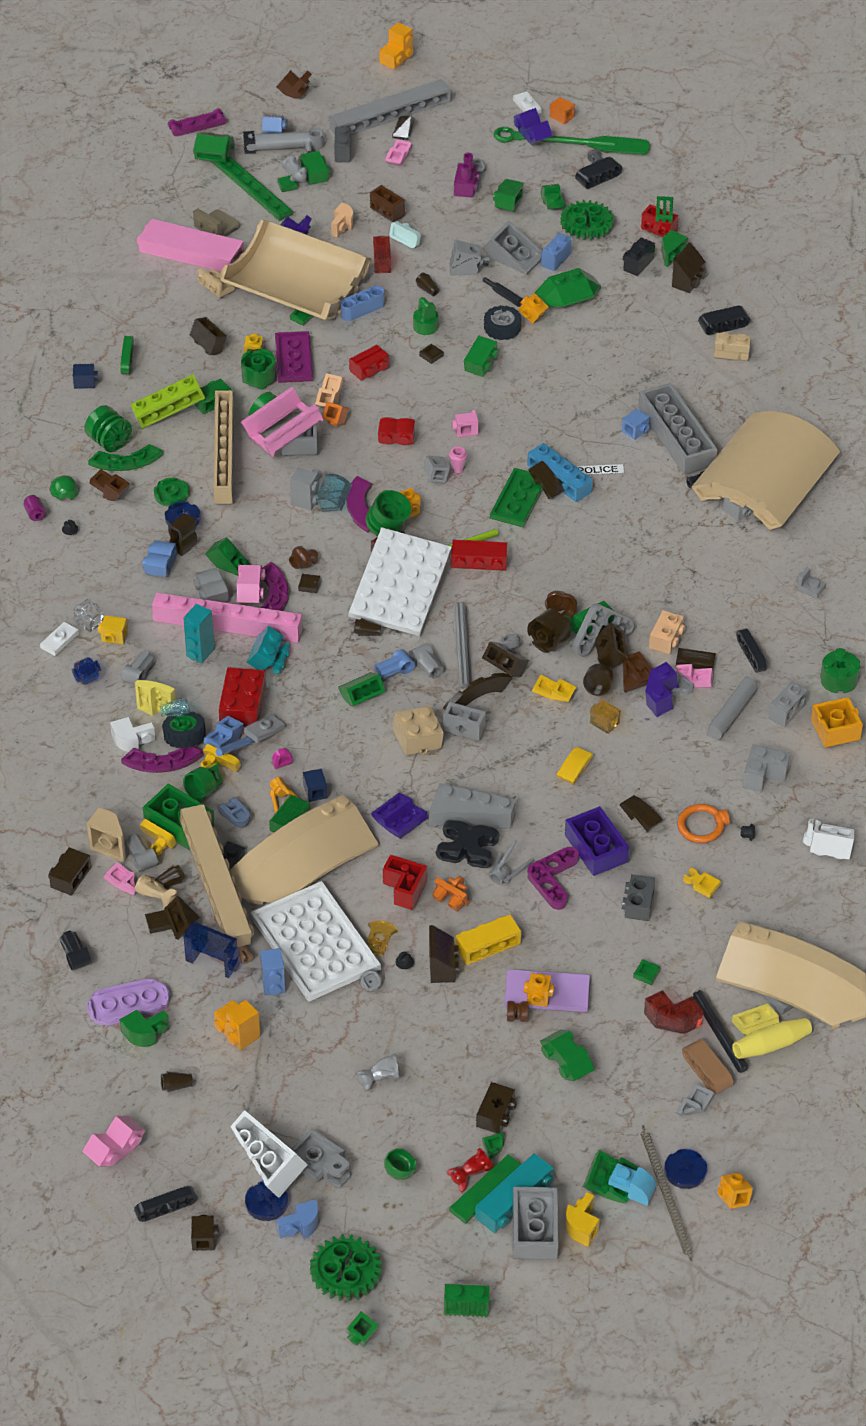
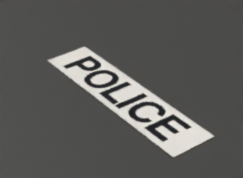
(601, 469)

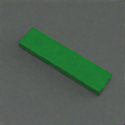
(465, 1206)

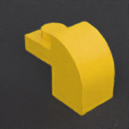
(579, 1223)

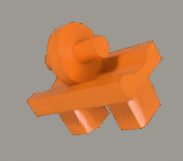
(457, 896)

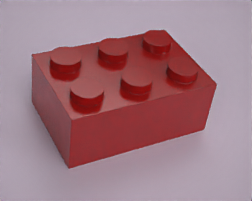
(242, 695)

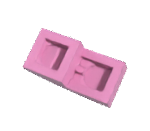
(399, 152)

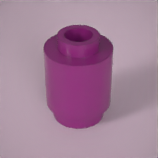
(34, 508)

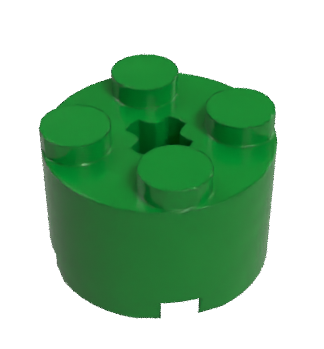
(258, 368)
(840, 671)

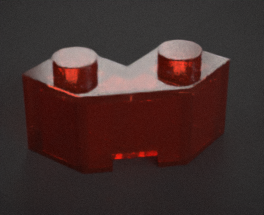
(673, 1017)

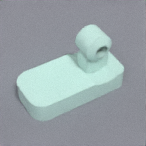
(405, 234)

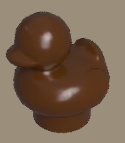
(302, 558)

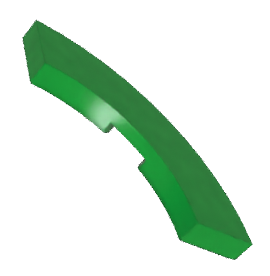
(136, 460)

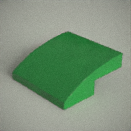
(600, 1173)

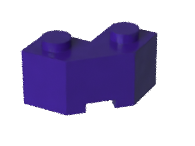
(531, 126)
(659, 685)

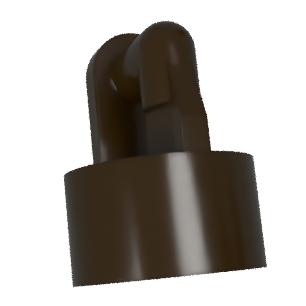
(598, 679)

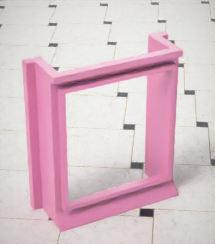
(275, 411)

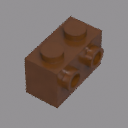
(387, 203)

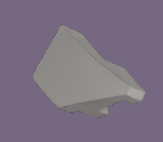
(696, 1102)

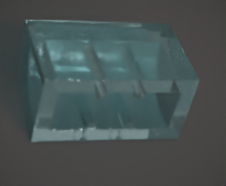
(333, 493)

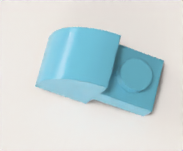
(637, 1183)

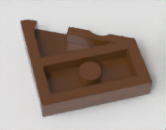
(635, 672)

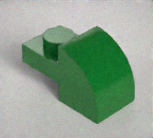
(551, 196)

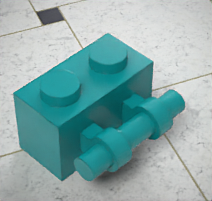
(266, 648)

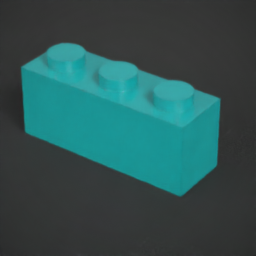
(199, 633)

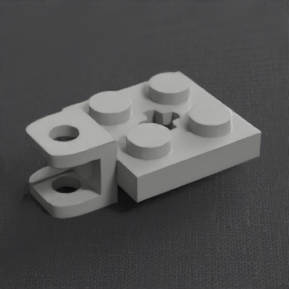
(329, 1162)

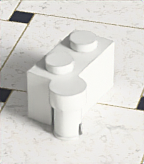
(830, 840)

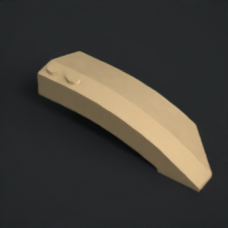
(303, 852)

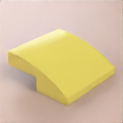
(152, 695)

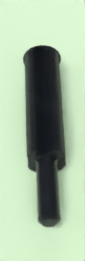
(504, 292)

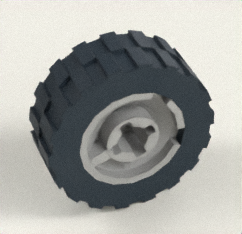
(502, 322)

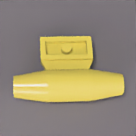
(766, 1032)

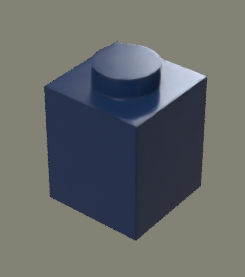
(84, 376)
(315, 785)

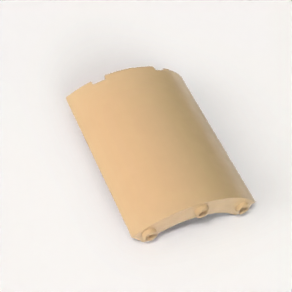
(297, 270)
(768, 466)

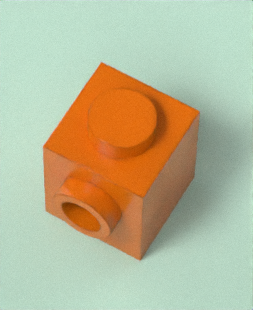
(562, 110)
(335, 414)

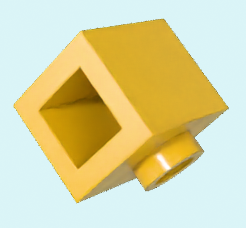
(113, 629)

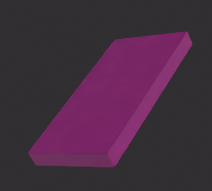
(293, 357)

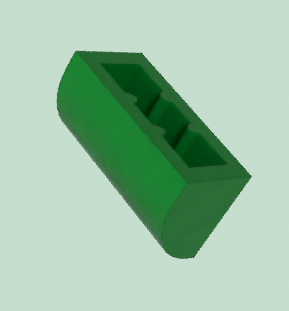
(362, 688)

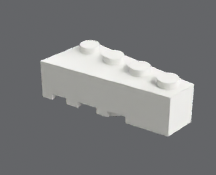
(271, 1157)

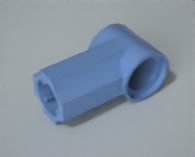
(399, 662)

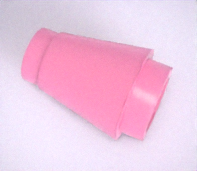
(458, 458)

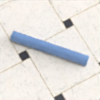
(233, 746)

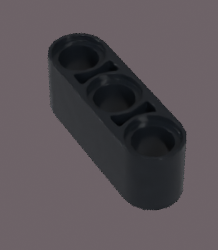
(598, 172)
(724, 320)

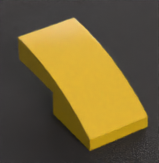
(553, 690)
(574, 764)

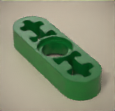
(127, 354)

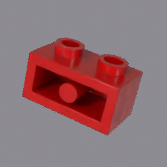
(660, 228)

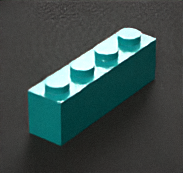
(497, 1206)

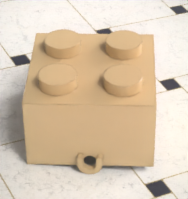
(417, 730)

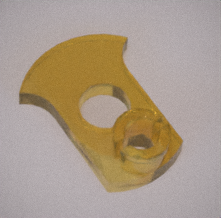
(380, 928)

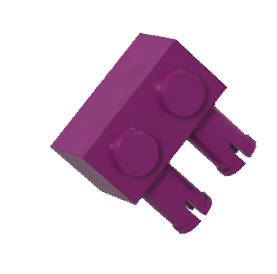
(466, 177)

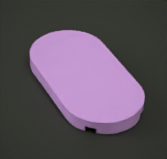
(117, 1001)

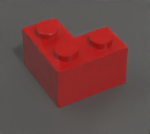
(406, 878)

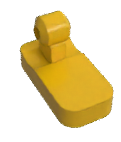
(226, 760)
(161, 836)

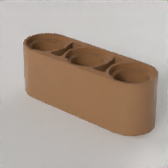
(707, 1066)

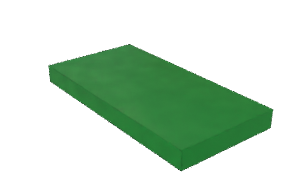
(516, 499)

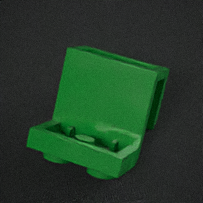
(213, 147)

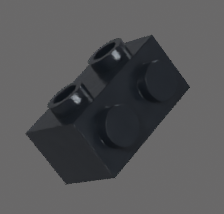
(638, 256)

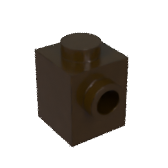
(203, 1232)

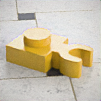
(703, 884)

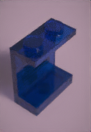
(213, 943)

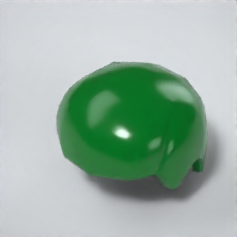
(64, 487)
(400, 1164)

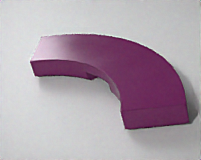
(356, 502)
(277, 587)
(165, 763)

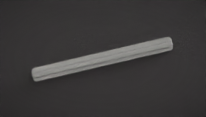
(461, 638)

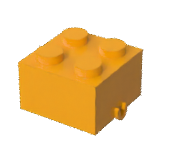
(836, 722)

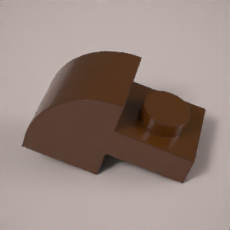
(110, 485)

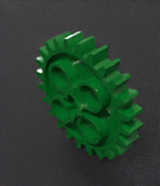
(598, 217)
(364, 1274)

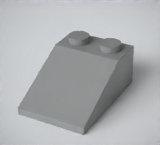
(513, 249)
(535, 1223)

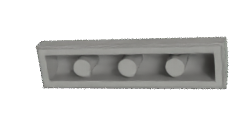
(732, 708)

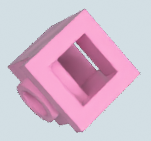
(465, 424)

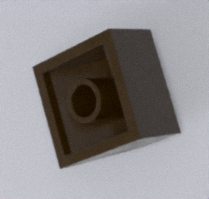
(688, 269)
(442, 956)

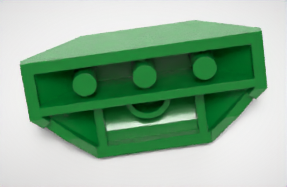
(568, 288)

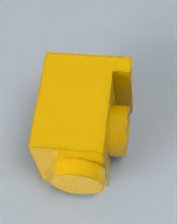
(253, 342)

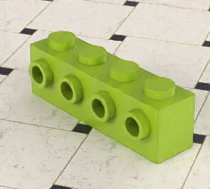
(167, 401)

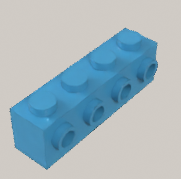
(575, 482)

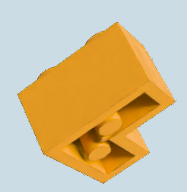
(399, 46)
(238, 1023)

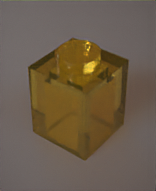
(605, 716)

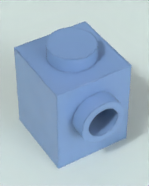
(635, 424)

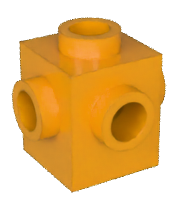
(532, 307)
(414, 499)
(539, 989)
(735, 1190)

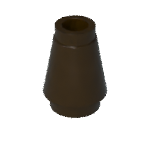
(427, 284)
(366, 628)
(172, 876)
(174, 1081)

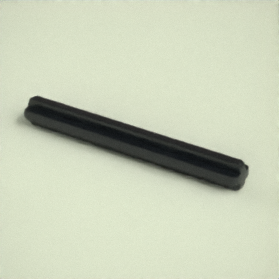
(719, 1030)

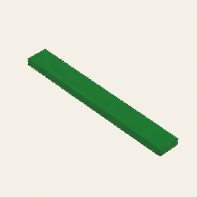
(254, 188)

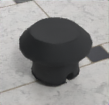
(69, 527)
(748, 832)
(404, 961)

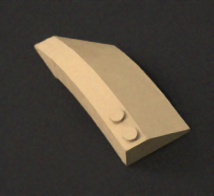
(794, 974)

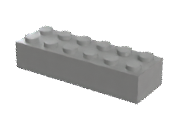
(677, 428)

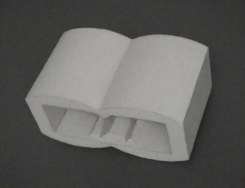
(211, 585)

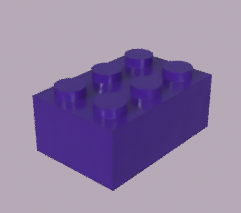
(596, 841)

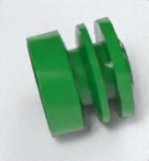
(108, 428)
(388, 511)

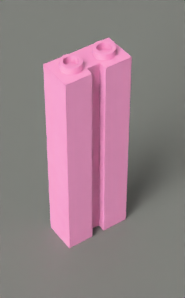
(189, 245)

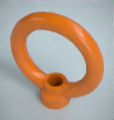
(721, 819)

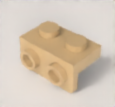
(212, 282)

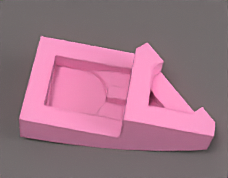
(698, 677)
(121, 878)

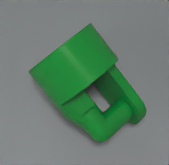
(425, 318)
(202, 781)

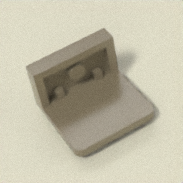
(215, 222)

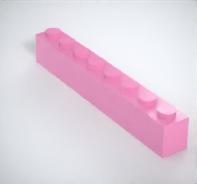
(228, 616)

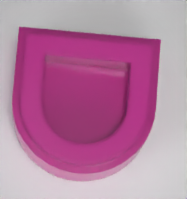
(282, 758)

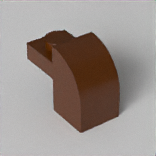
(294, 86)

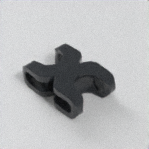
(467, 844)

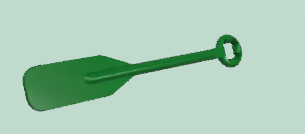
(602, 143)

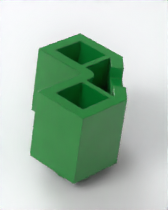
(572, 1060)

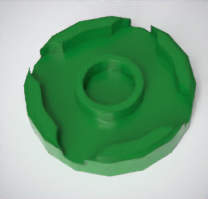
(171, 491)

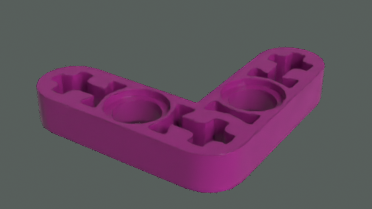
(547, 873)

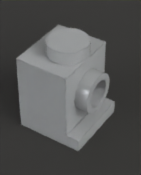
(436, 469)

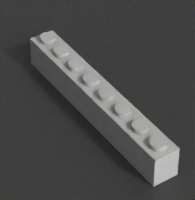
(391, 107)

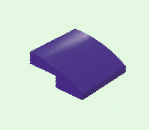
(399, 815)

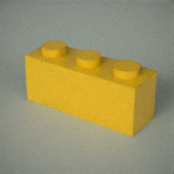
(488, 939)

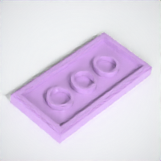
(569, 990)

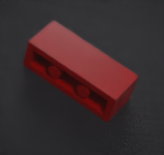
(479, 555)

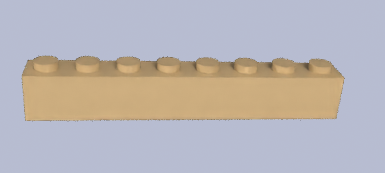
(223, 447)
(215, 875)

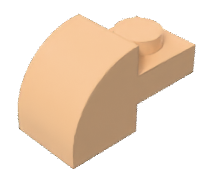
(342, 219)
(330, 390)

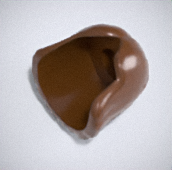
(561, 601)

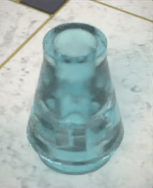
(178, 707)

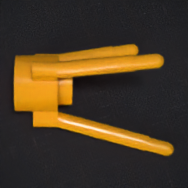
(279, 789)

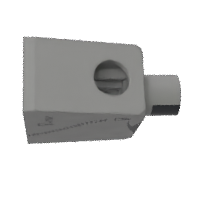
(466, 259)

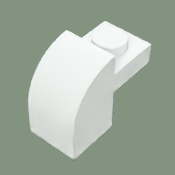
(128, 737)

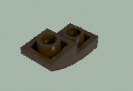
(546, 478)
(639, 809)

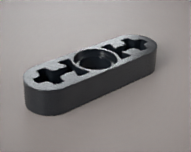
(751, 650)
(165, 1203)

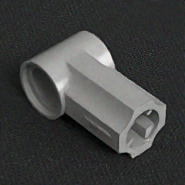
(425, 658)
(138, 668)
(141, 854)

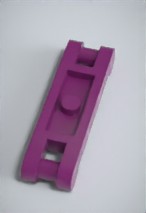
(197, 123)

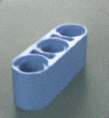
(362, 303)

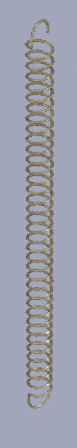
(678, 1219)

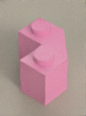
(249, 583)
(116, 1143)

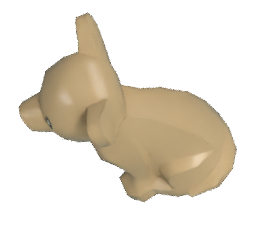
(148, 886)

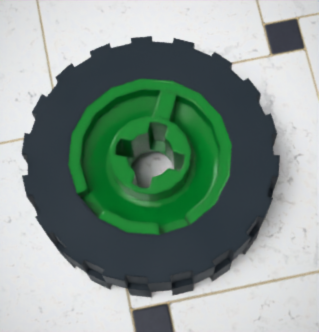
(184, 730)

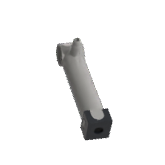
(309, 139)

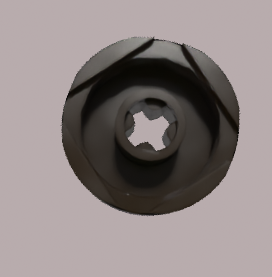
(549, 630)

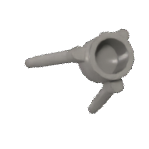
(500, 871)

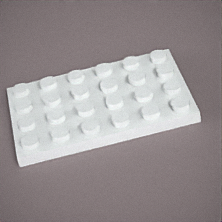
(400, 581)
(315, 941)

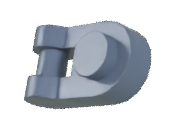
(238, 816)

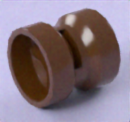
(522, 1013)

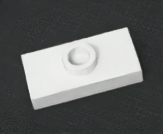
(526, 102)
(59, 638)

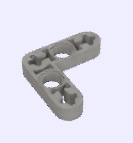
(601, 619)

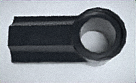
(76, 954)

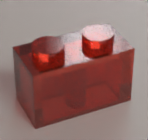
(382, 254)

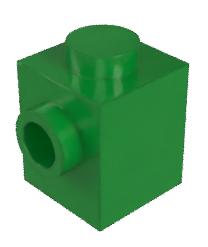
(361, 1329)

